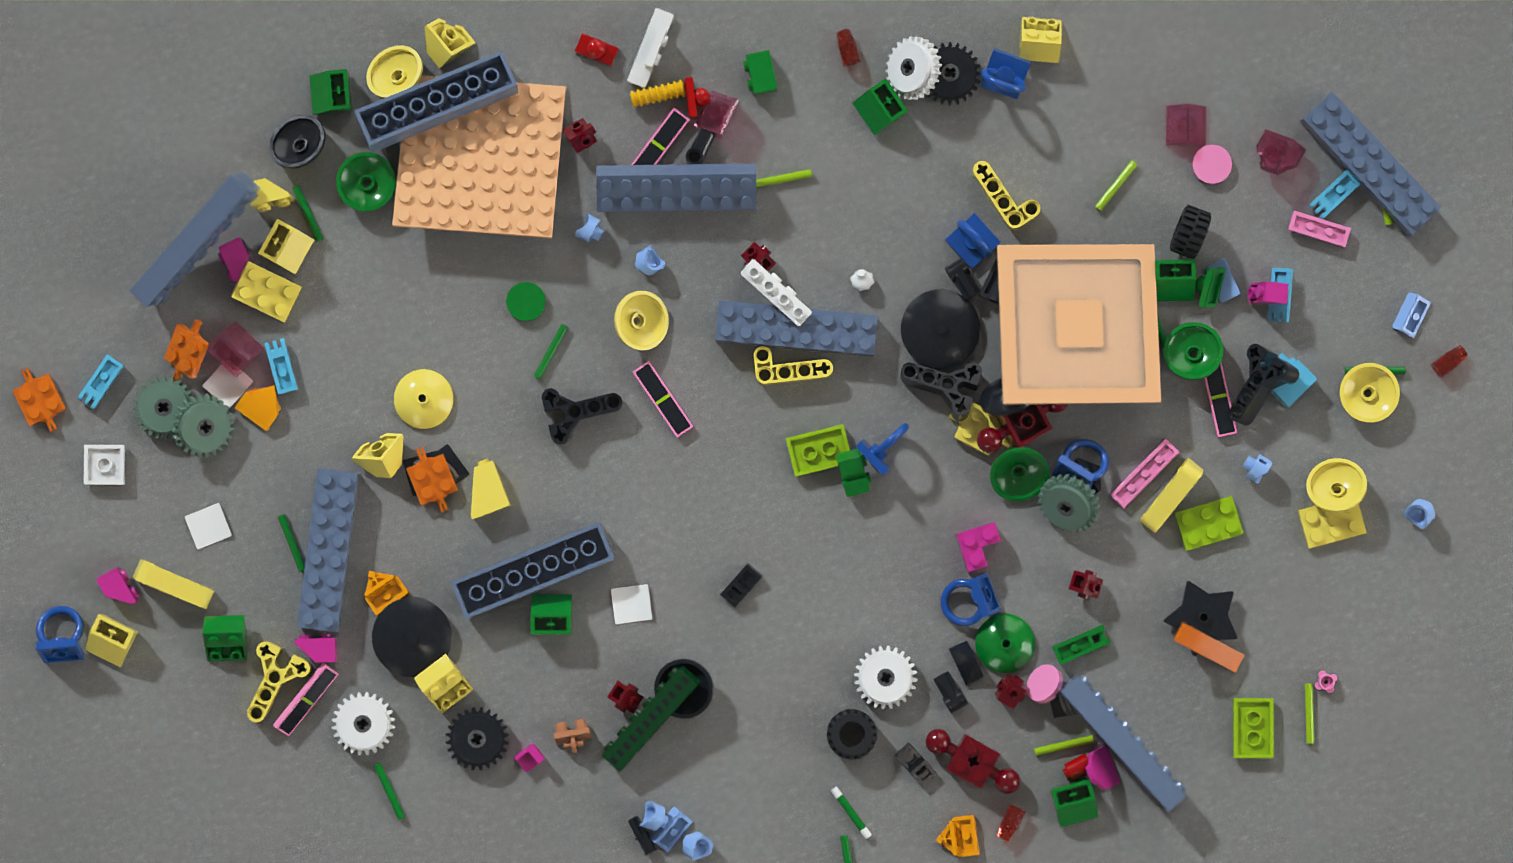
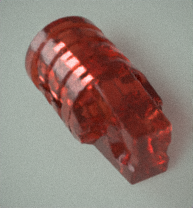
(847, 48)
(1449, 361)
(1010, 822)

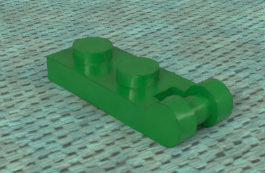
(1080, 645)

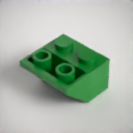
(331, 92)
(880, 107)
(1175, 280)
(551, 614)
(225, 638)
(1074, 802)

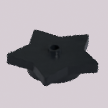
(1199, 602)

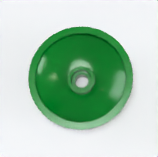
(356, 171)
(1190, 339)
(1021, 483)
(990, 639)

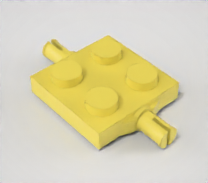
(975, 422)

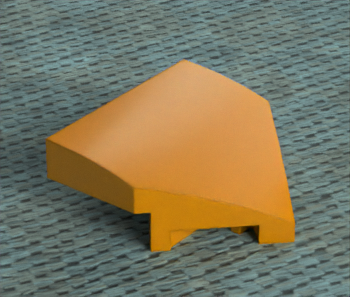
(260, 406)
(383, 590)
(960, 836)

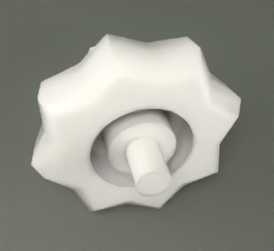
(862, 280)

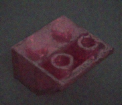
(235, 349)

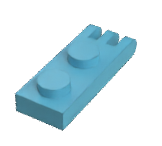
(1335, 193)
(1281, 275)
(281, 367)
(101, 381)

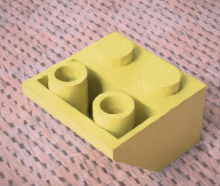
(1040, 39)
(270, 195)
(286, 246)
(110, 639)
(443, 683)

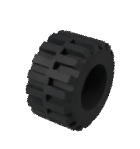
(1190, 232)
(864, 746)

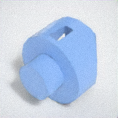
(590, 230)
(648, 261)
(1256, 467)
(1420, 513)
(654, 816)
(694, 846)

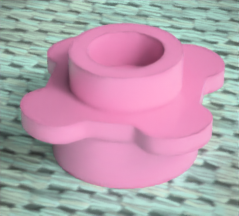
(1329, 687)

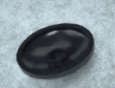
(292, 136)
(992, 401)
(699, 698)

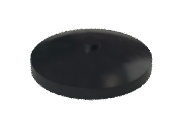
(940, 329)
(411, 636)

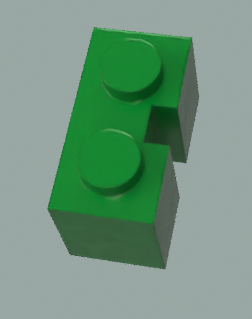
(761, 73)
(852, 472)

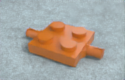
(186, 350)
(39, 400)
(432, 479)

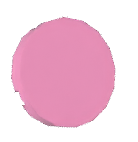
(1212, 164)
(1044, 683)

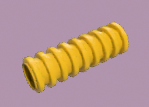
(657, 94)

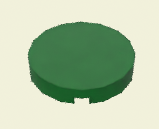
(526, 301)

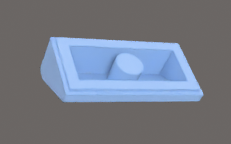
(1229, 288)
(1411, 314)
(674, 829)

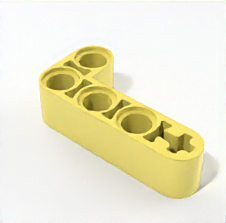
(1002, 193)
(793, 368)
(1172, 495)
(173, 584)

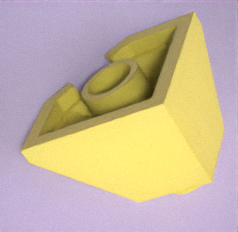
(446, 42)
(381, 457)

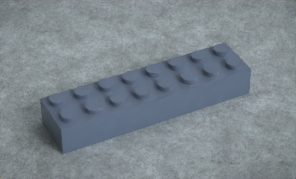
(436, 101)
(1371, 164)
(676, 187)
(195, 239)
(819, 332)
(328, 550)
(532, 570)
(1122, 743)

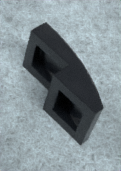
(741, 585)
(915, 764)

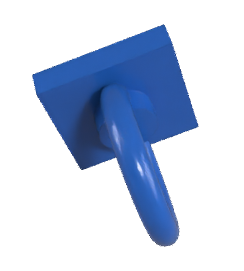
(1005, 74)
(972, 240)
(876, 454)
(1067, 466)
(982, 595)
(59, 648)

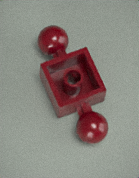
(1019, 434)
(939, 742)

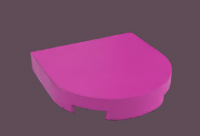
(1102, 769)

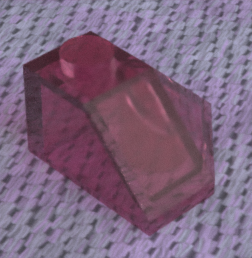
(1278, 153)

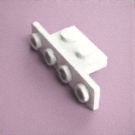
(650, 48)
(774, 291)

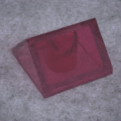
(717, 113)
(1185, 125)

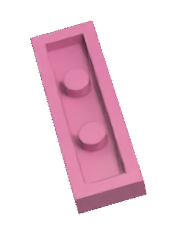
(1319, 229)

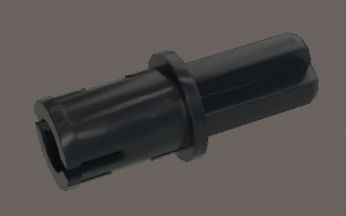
(641, 835)

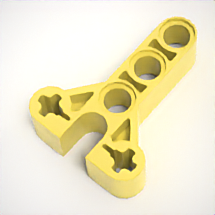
(270, 665)

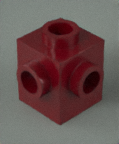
(580, 135)
(760, 255)
(1086, 584)
(1011, 691)
(625, 697)

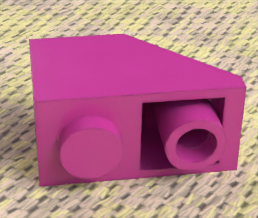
(235, 256)
(1268, 293)
(116, 586)
(319, 649)

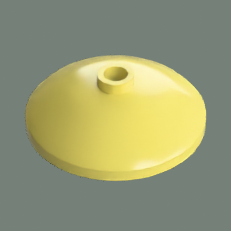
(394, 71)
(650, 316)
(1383, 390)
(435, 407)
(1334, 476)

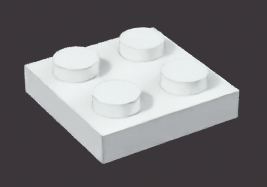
(104, 464)

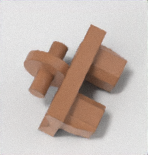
(572, 738)

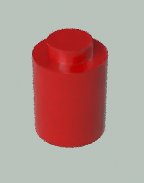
(1076, 768)

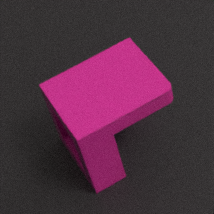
(529, 757)

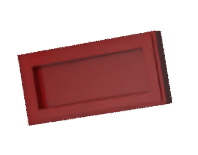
(596, 49)
(698, 97)

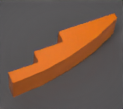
(1209, 647)

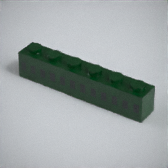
(651, 718)

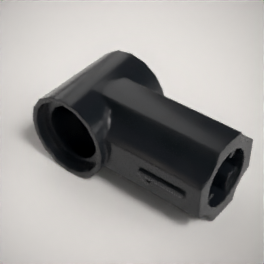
(700, 145)
(960, 275)
(951, 694)

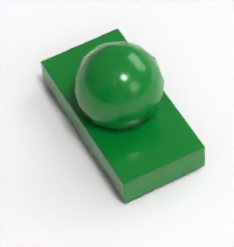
(1210, 286)

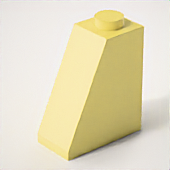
(488, 490)

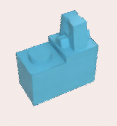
(1289, 393)

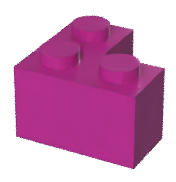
(972, 543)

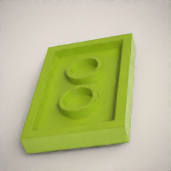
(817, 449)
(1208, 523)
(1253, 727)

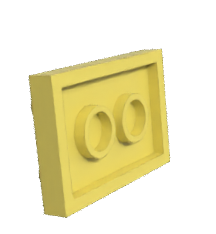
(266, 291)
(1327, 527)

